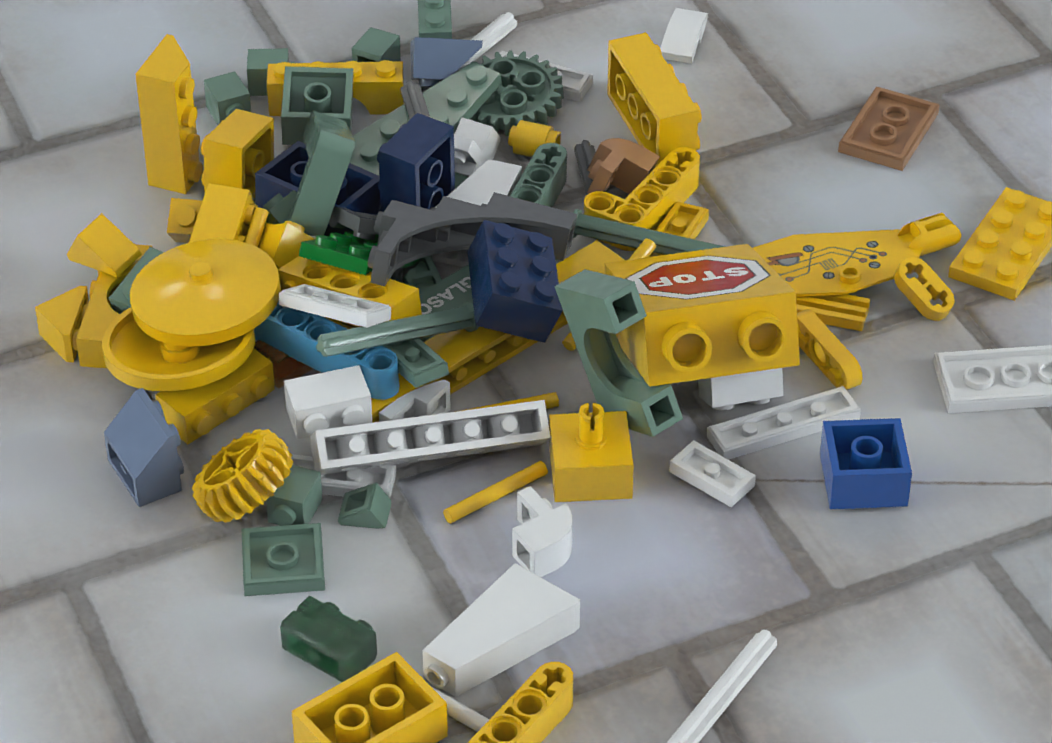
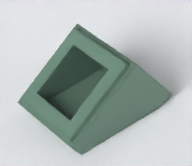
(365, 507)

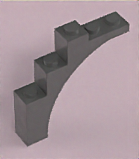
(417, 232)

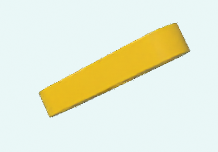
(827, 351)

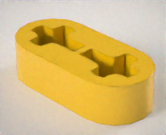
(924, 288)

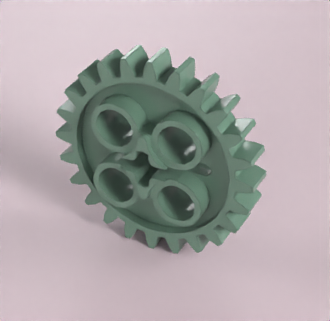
(526, 93)

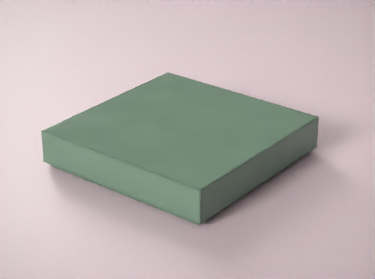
(282, 559)

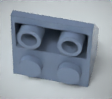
(144, 450)

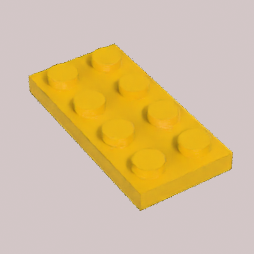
(1006, 245)

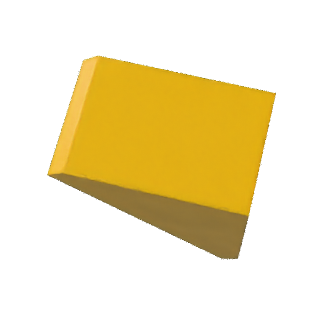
(103, 248)
(60, 318)

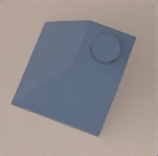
(439, 58)

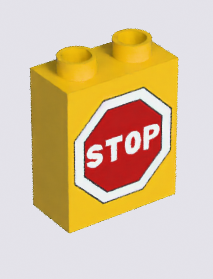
(708, 315)

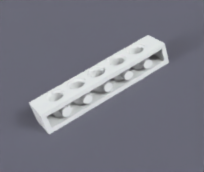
(429, 437)

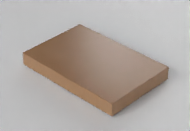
(888, 128)

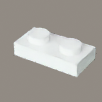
(712, 473)

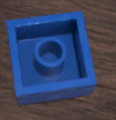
(865, 463)

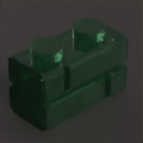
(329, 639)

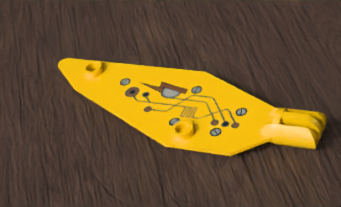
(854, 260)

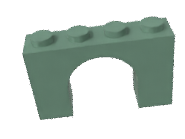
(597, 310)

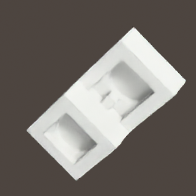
(683, 35)
(423, 401)

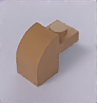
(620, 164)

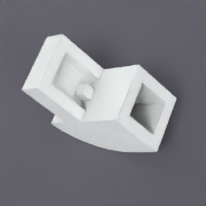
(473, 145)
(544, 535)

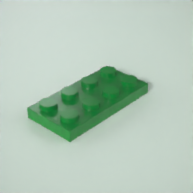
(342, 251)

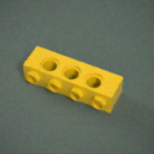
(399, 296)

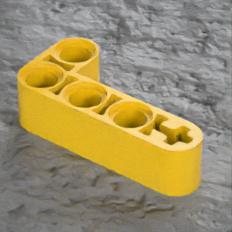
(653, 198)
(532, 709)

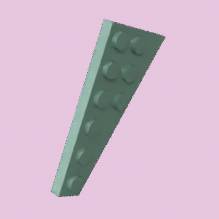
(446, 101)

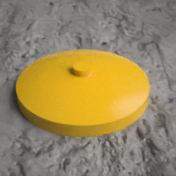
(205, 292)
(162, 367)

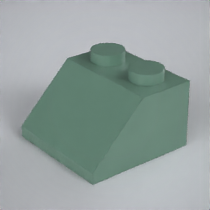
(317, 90)

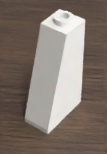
(478, 189)
(499, 630)

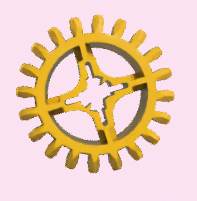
(242, 475)

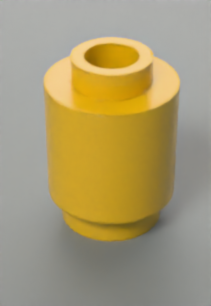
(529, 136)

